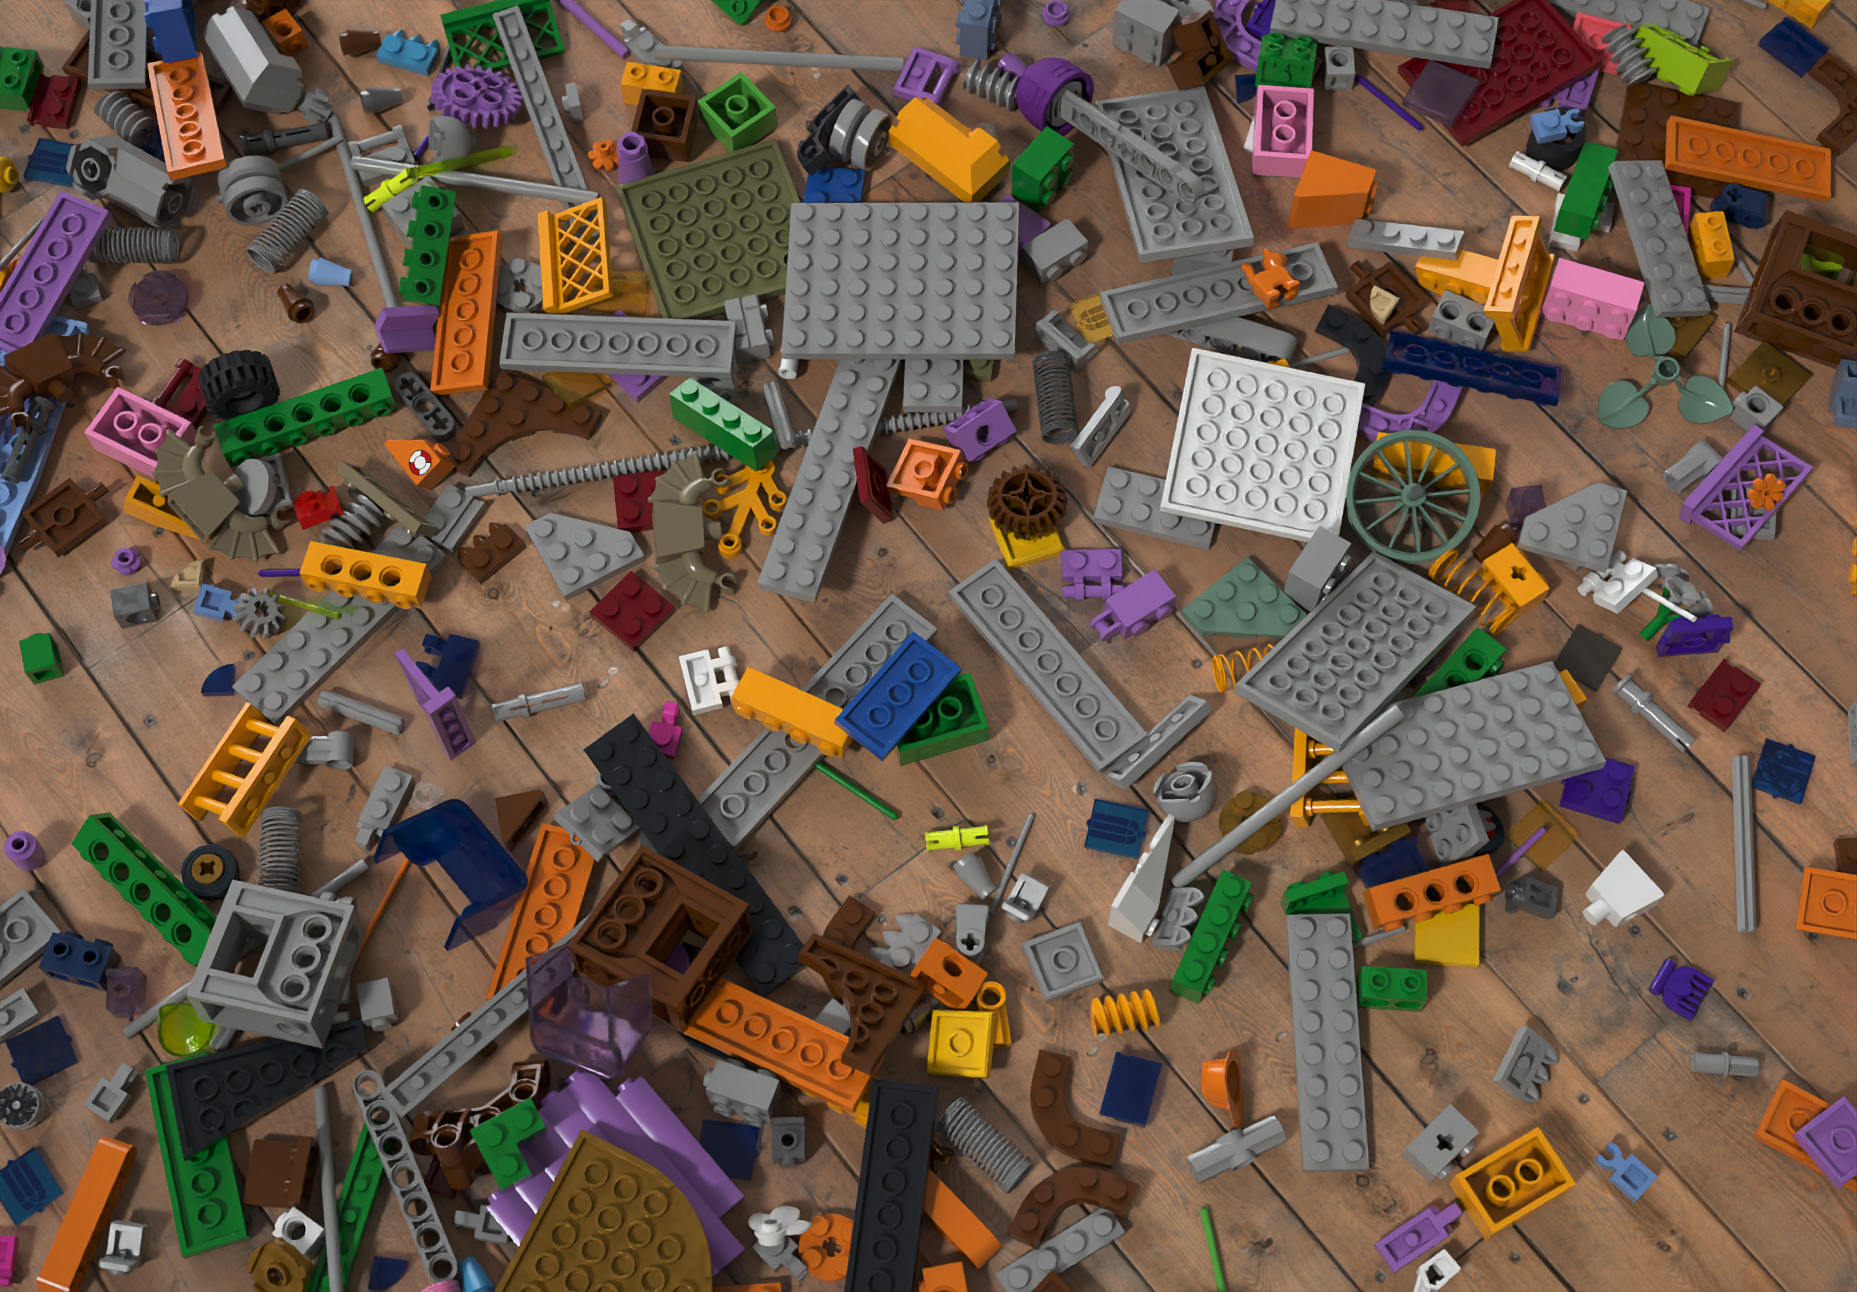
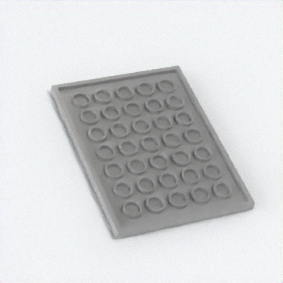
(902, 281)

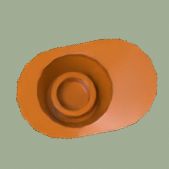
(1223, 1085)

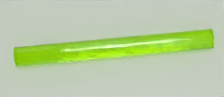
(460, 162)

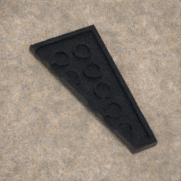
(238, 1085)

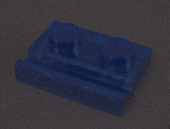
(1793, 46)
(1130, 1089)

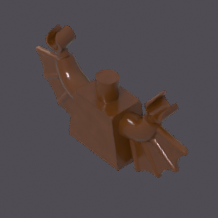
(48, 369)

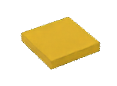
(1024, 552)
(1448, 938)
(961, 1044)

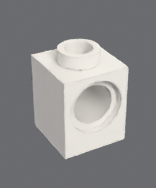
(313, 1239)

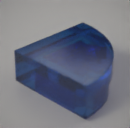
(1245, 87)
(220, 682)
(386, 1273)

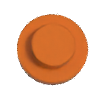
(777, 18)

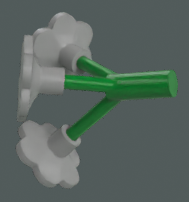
(1681, 591)

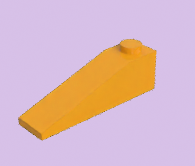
(147, 505)

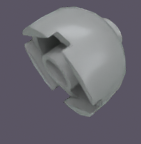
(449, 138)
(1187, 792)

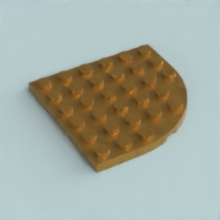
(611, 1229)

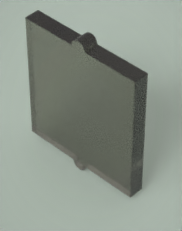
(1587, 657)

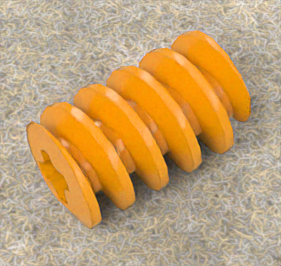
(1124, 1013)

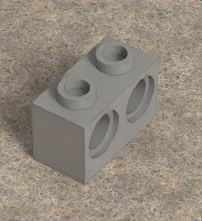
(1465, 316)

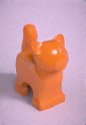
(1273, 281)

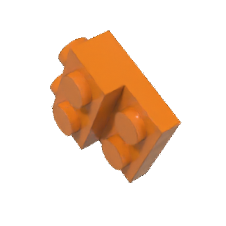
(928, 474)

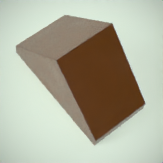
(517, 815)

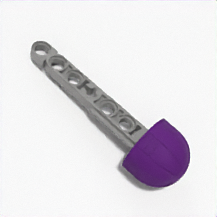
(1061, 96)

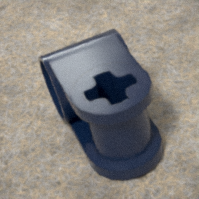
(1743, 205)

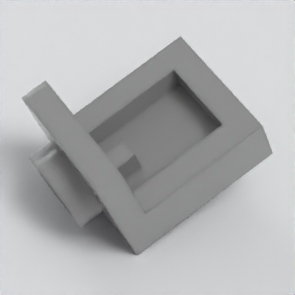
(1026, 898)
(124, 1247)

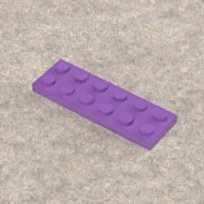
(49, 269)

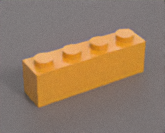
(1481, 458)
(791, 711)

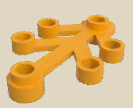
(746, 501)

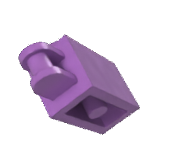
(1135, 607)

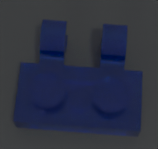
(455, 664)

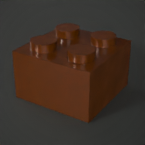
(667, 123)

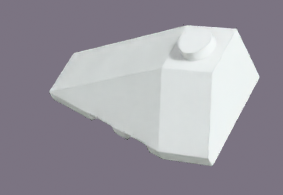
(1139, 898)

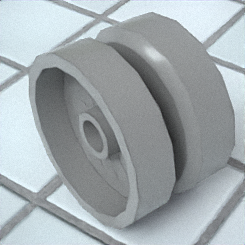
(860, 135)
(252, 190)

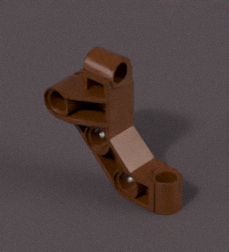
(448, 1131)

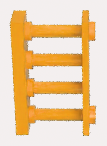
(1304, 752)
(261, 781)

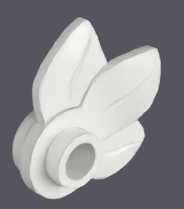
(775, 1226)

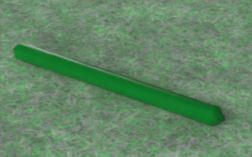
(857, 791)

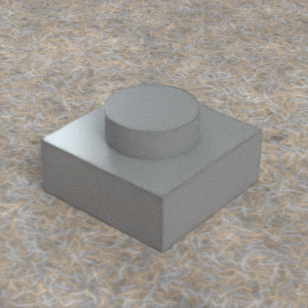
(572, 103)

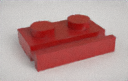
(316, 507)

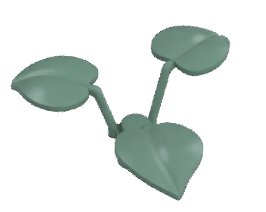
(1624, 407)

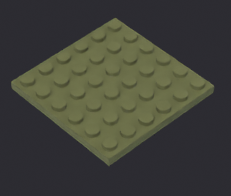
(713, 230)

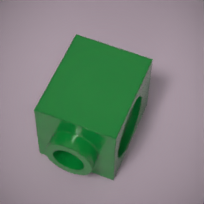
(41, 658)

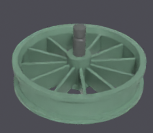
(1412, 496)

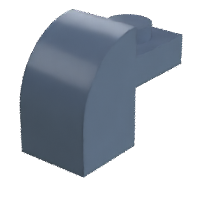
(1844, 395)

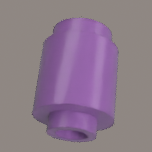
(24, 850)

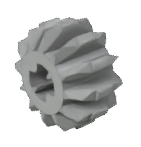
(252, 603)

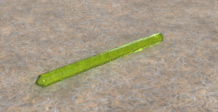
(307, 606)

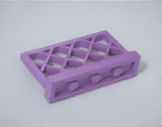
(1721, 479)
(441, 708)

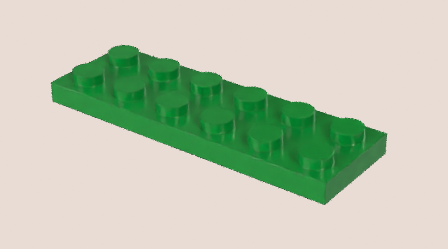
(203, 1188)

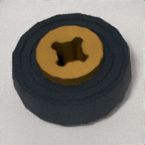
(215, 882)

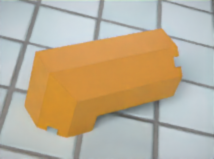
(949, 151)

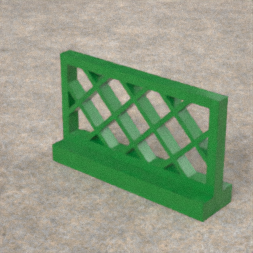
(481, 16)

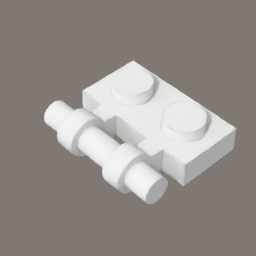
(1622, 587)
(701, 680)

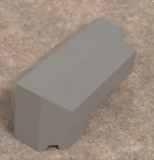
(251, 62)
(130, 179)

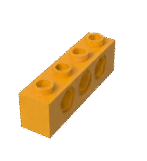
(325, 558)

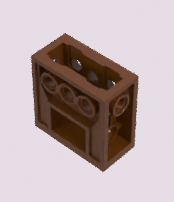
(1798, 307)
(643, 924)

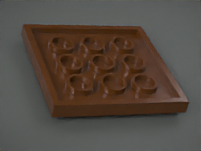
(1644, 128)

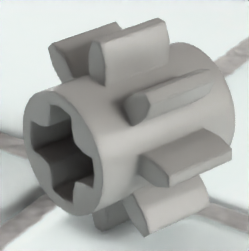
(315, 106)

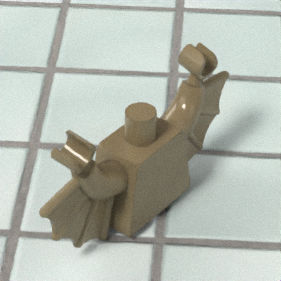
(209, 504)
(681, 532)

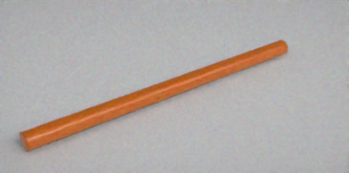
(382, 906)

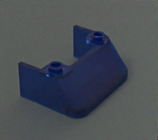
(468, 855)

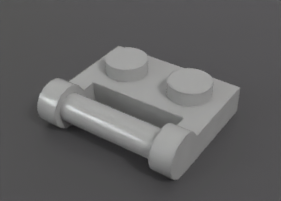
(398, 153)

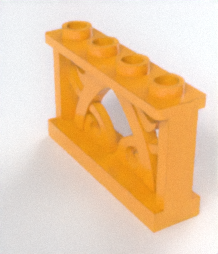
(1520, 283)

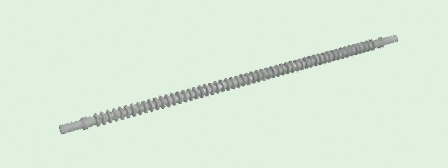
(500, 486)

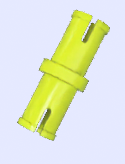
(389, 189)
(957, 838)

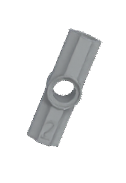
(1236, 1149)

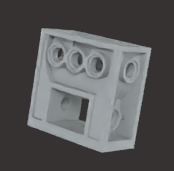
(300, 971)

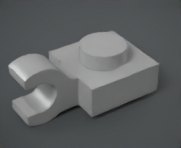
(85, 290)
(110, 1097)
(484, 1224)
(781, 1256)

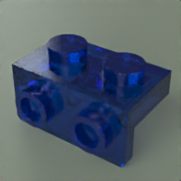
(1396, 864)

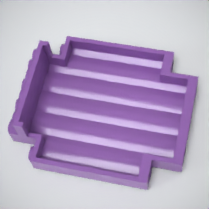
(637, 1124)

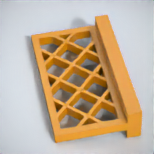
(556, 263)

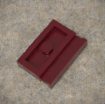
(54, 101)
(1724, 695)

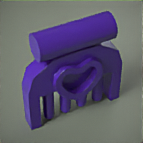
(1677, 987)

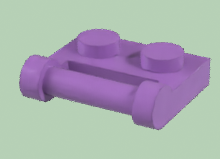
(918, 74)

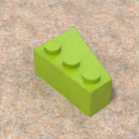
(1682, 62)

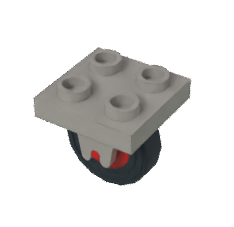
(1465, 833)

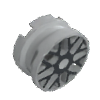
(21, 1106)

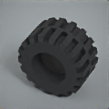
(238, 384)

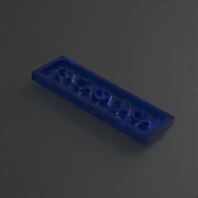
(1473, 368)

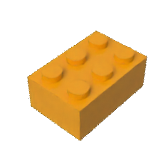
(1512, 1183)

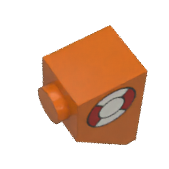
(422, 460)

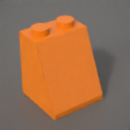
(1332, 192)

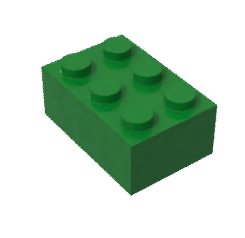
(948, 725)

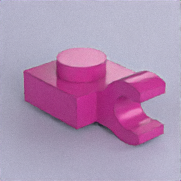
(665, 733)

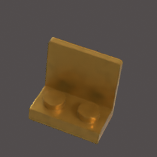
(1358, 840)

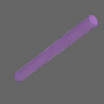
(596, 28)

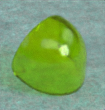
(182, 1031)

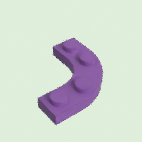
(1240, 43)
(1429, 417)

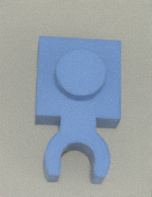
(1552, 126)
(214, 603)
(1629, 1175)

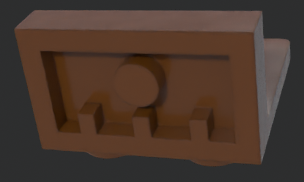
(281, 1173)

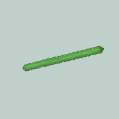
(1213, 1250)

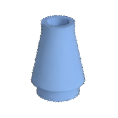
(328, 273)

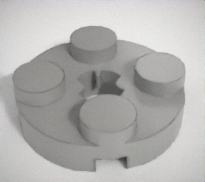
(518, 273)

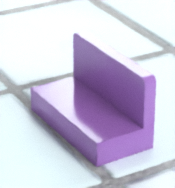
(407, 328)

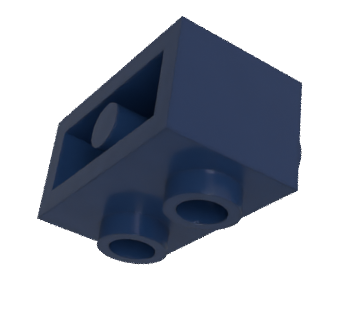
(79, 960)

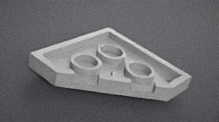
(1577, 527)
(582, 552)

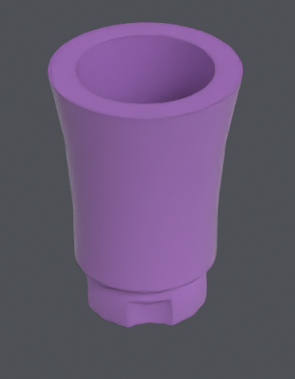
(633, 158)

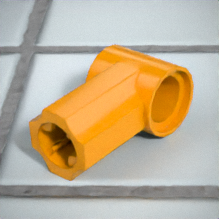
(1002, 1032)

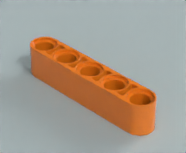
(87, 1216)
(958, 1224)

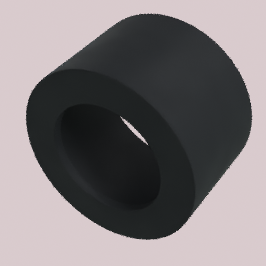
(1557, 155)

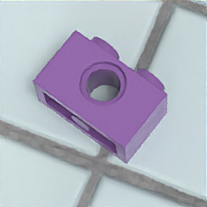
(964, 430)

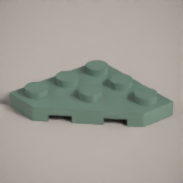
(1243, 606)

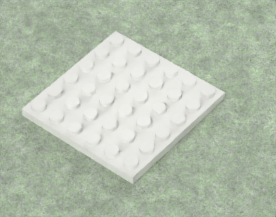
(1262, 446)

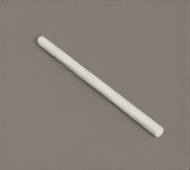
(1669, 604)

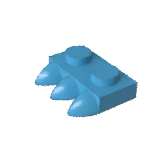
(408, 54)

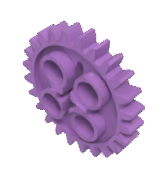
(476, 96)

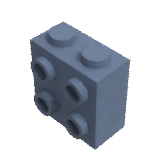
(978, 27)

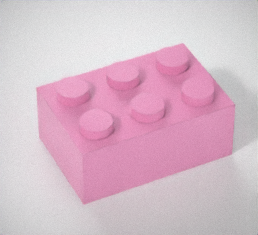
(1282, 130)
(1591, 299)
(133, 428)

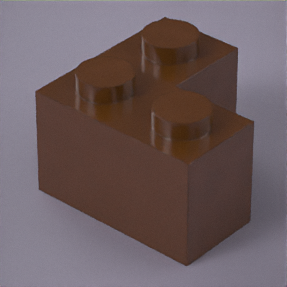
(1202, 50)

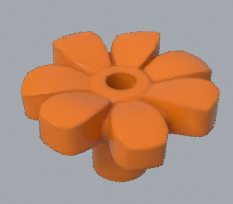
(603, 154)
(1766, 492)

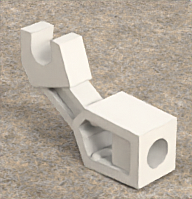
(1443, 1266)

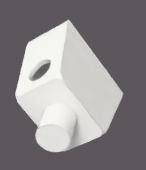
(1621, 893)

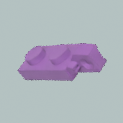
(1417, 1236)

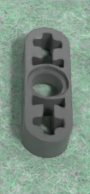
(425, 395)

